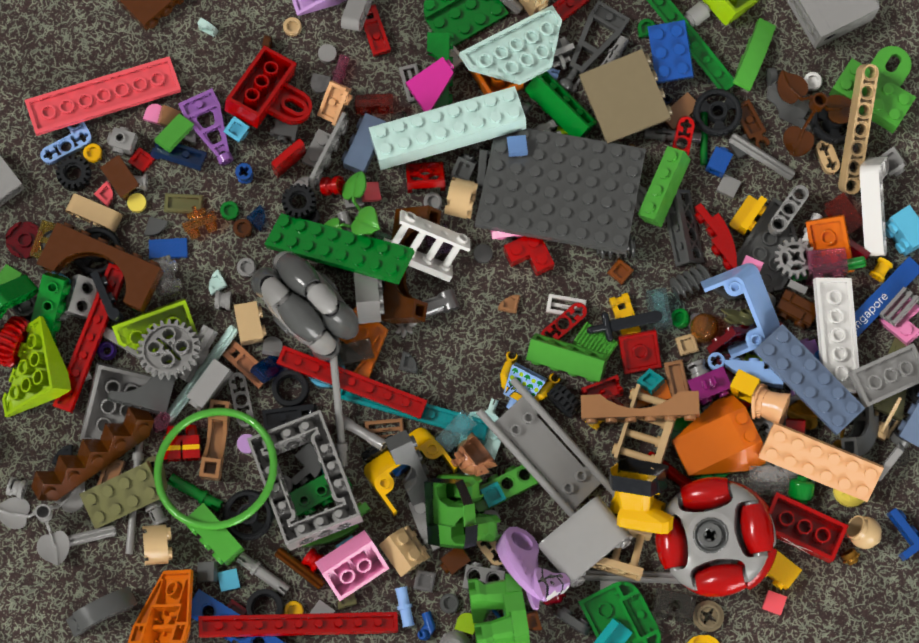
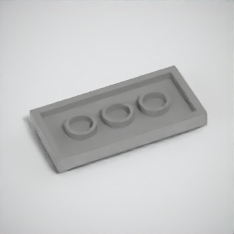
(886, 375)

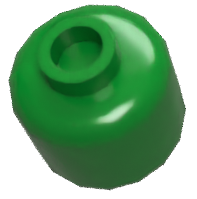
(801, 489)

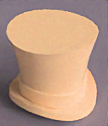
(769, 404)

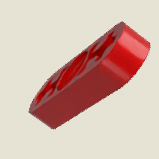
(690, 130)
(578, 318)

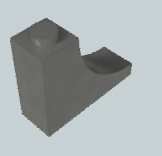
(150, 397)

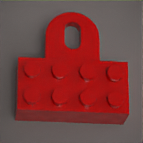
(266, 90)

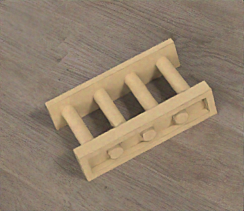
(660, 442)
(632, 569)

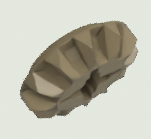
(717, 614)

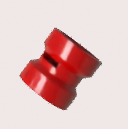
(331, 185)

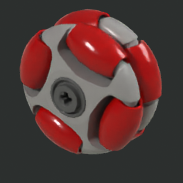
(712, 535)

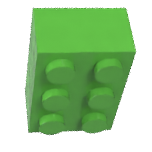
(223, 544)

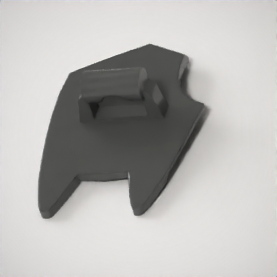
(791, 113)

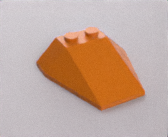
(720, 440)
(166, 611)

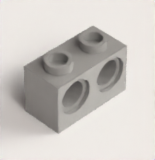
(78, 295)
(483, 572)

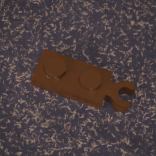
(752, 124)

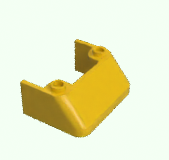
(378, 469)

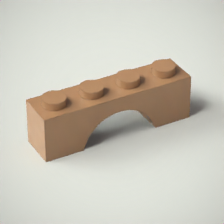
(214, 451)

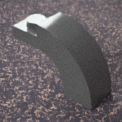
(863, 432)

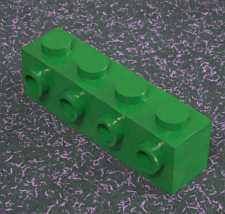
(560, 105)
(51, 301)
(312, 496)

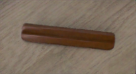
(299, 568)

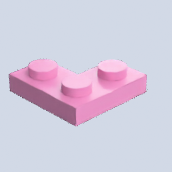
(905, 330)

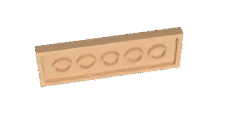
(820, 461)

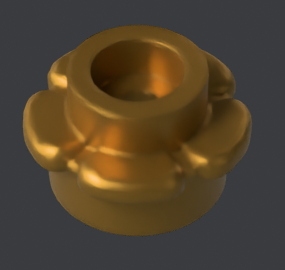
(850, 556)

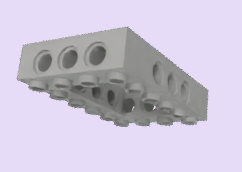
(287, 437)

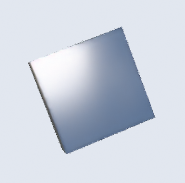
(517, 145)

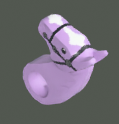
(519, 556)

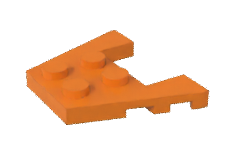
(377, 335)

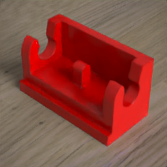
(604, 387)

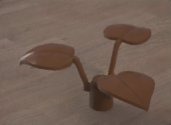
(794, 87)

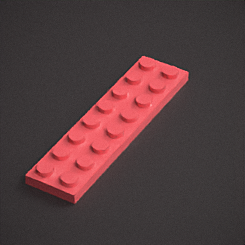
(102, 96)

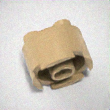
(461, 198)
(156, 544)

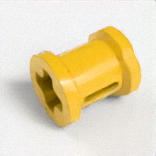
(881, 269)

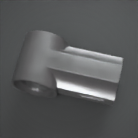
(442, 303)

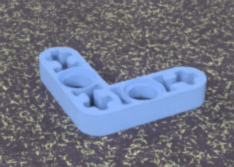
(75, 133)

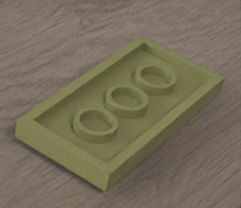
(120, 495)

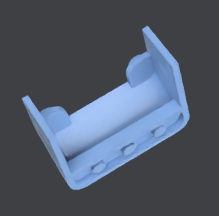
(748, 280)

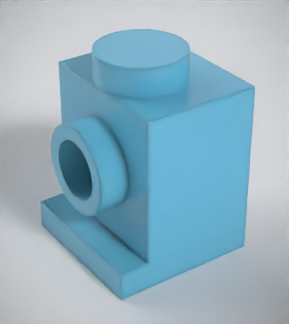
(236, 129)

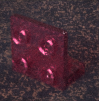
(826, 264)

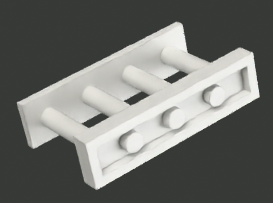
(427, 262)

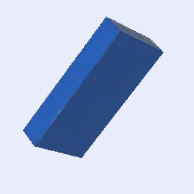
(174, 247)

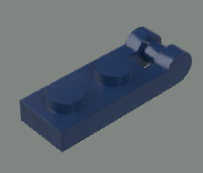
(181, 155)

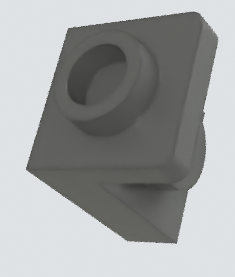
(464, 166)

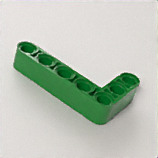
(16, 292)

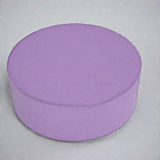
(243, 445)

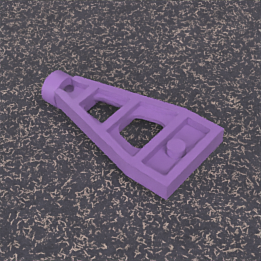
(200, 105)

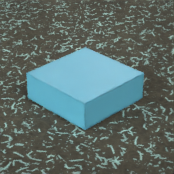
(229, 580)

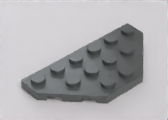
(762, 246)

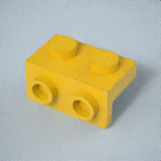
(747, 213)

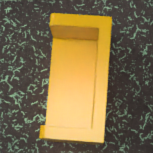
(744, 385)

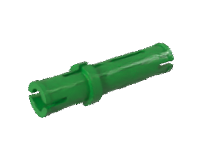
(195, 492)

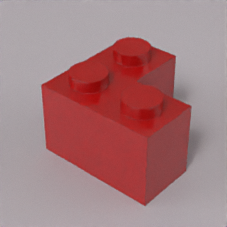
(529, 249)

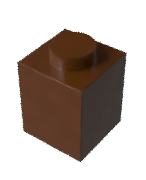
(454, 561)

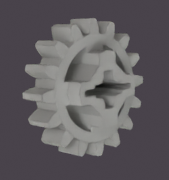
(788, 253)

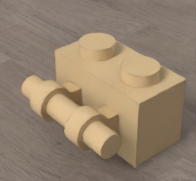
(404, 550)

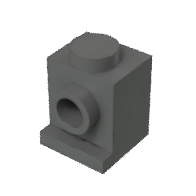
(284, 132)

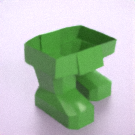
(496, 595)

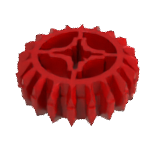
(11, 337)

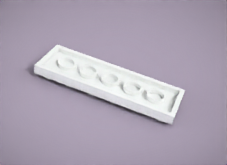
(836, 327)

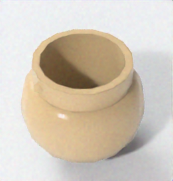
(864, 532)

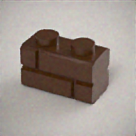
(796, 310)

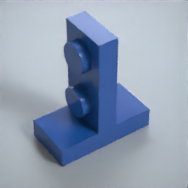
(908, 532)

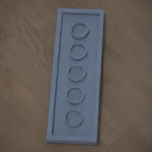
(809, 379)

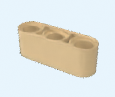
(94, 212)

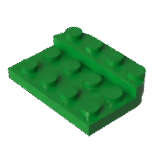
(463, 17)
(628, 606)

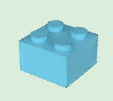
(904, 230)

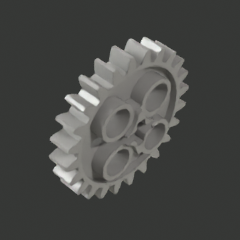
(155, 361)

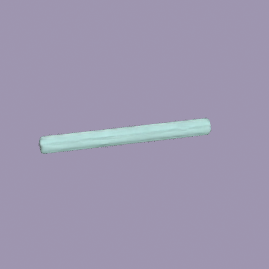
(215, 353)

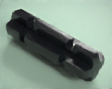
(373, 452)

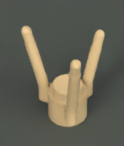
(883, 430)

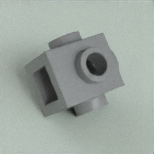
(122, 141)

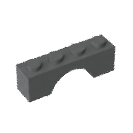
(403, 452)

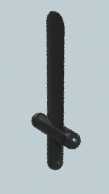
(623, 323)

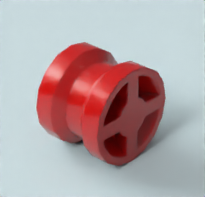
(310, 559)

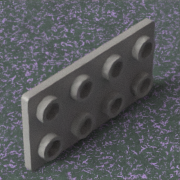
(321, 148)

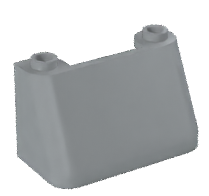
(584, 540)

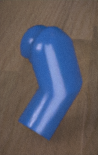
(428, 627)

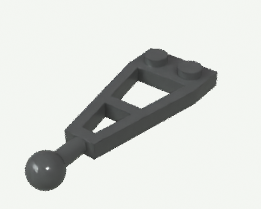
(606, 17)

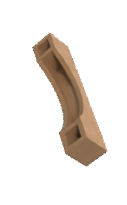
(682, 405)

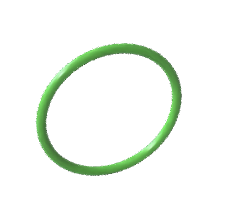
(244, 515)

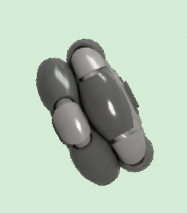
(305, 304)

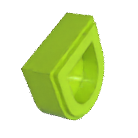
(465, 623)

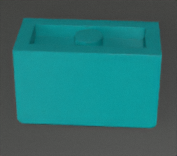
(614, 633)

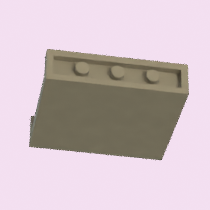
(625, 96)

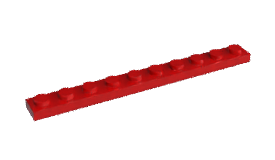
(297, 624)

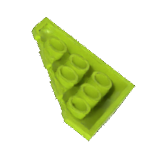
(130, 330)
(39, 374)

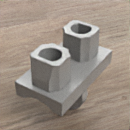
(564, 49)

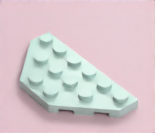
(517, 51)

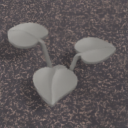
(50, 547)

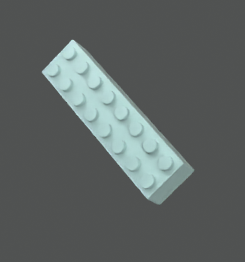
(447, 128)

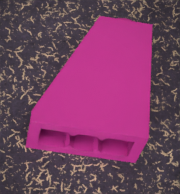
(431, 83)

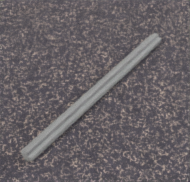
(647, 576)

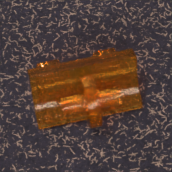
(208, 220)

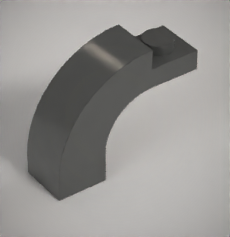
(100, 610)

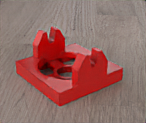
(433, 168)

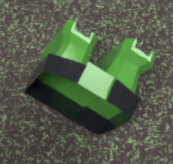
(454, 520)

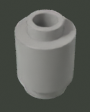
(697, 14)

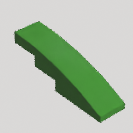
(754, 54)

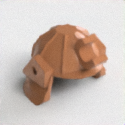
(473, 457)

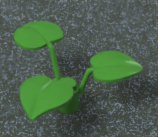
(367, 218)

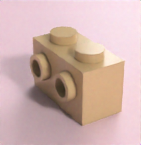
(249, 323)

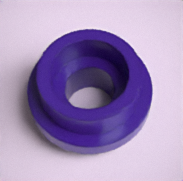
(103, 346)

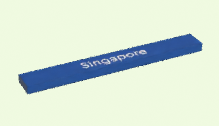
(883, 295)

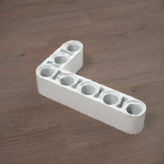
(872, 199)

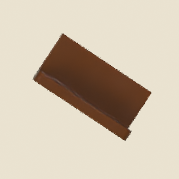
(120, 177)

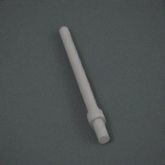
(341, 446)
(137, 457)

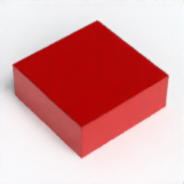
(141, 160)

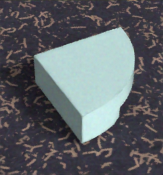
(207, 27)
(216, 283)

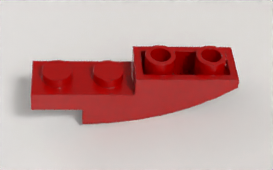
(722, 239)

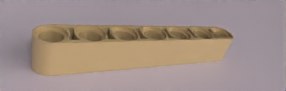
(864, 121)

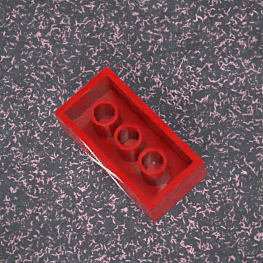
(806, 528)

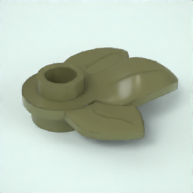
(735, 317)

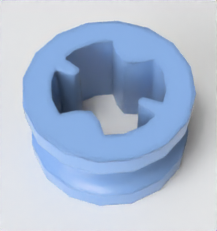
(714, 355)

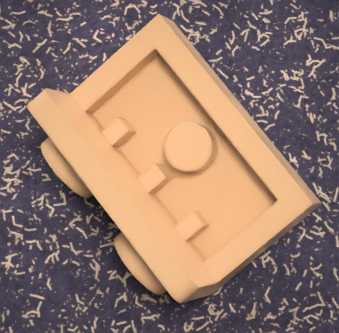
(334, 102)

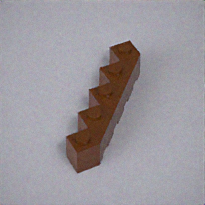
(93, 456)

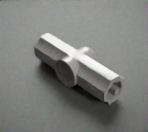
(206, 336)

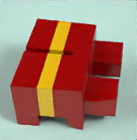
(188, 443)

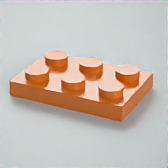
(829, 234)

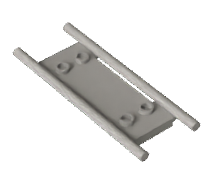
(544, 453)

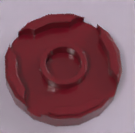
(21, 239)

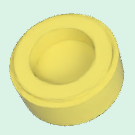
(136, 202)

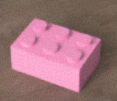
(352, 565)

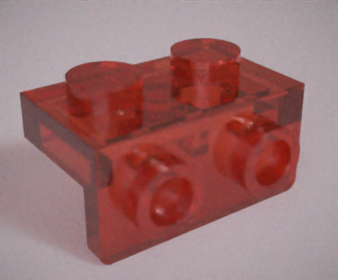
(374, 103)
(842, 206)

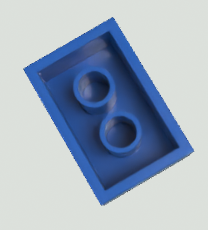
(671, 51)

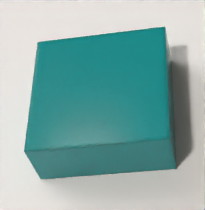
(650, 381)
(493, 494)

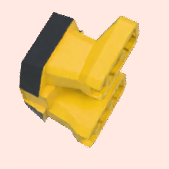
(634, 496)

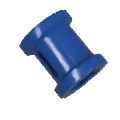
(247, 169)

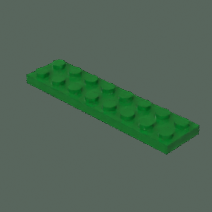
(340, 248)

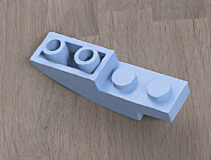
(755, 368)

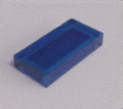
(267, 369)

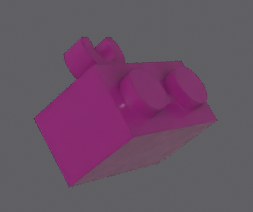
(711, 385)

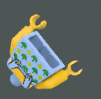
(530, 380)

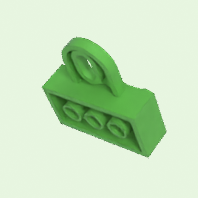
(890, 99)

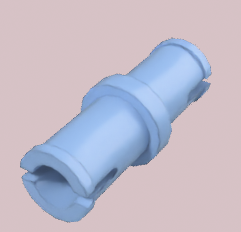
(404, 606)

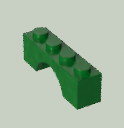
(438, 46)

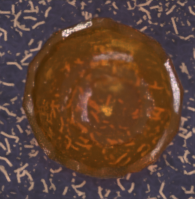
(704, 327)

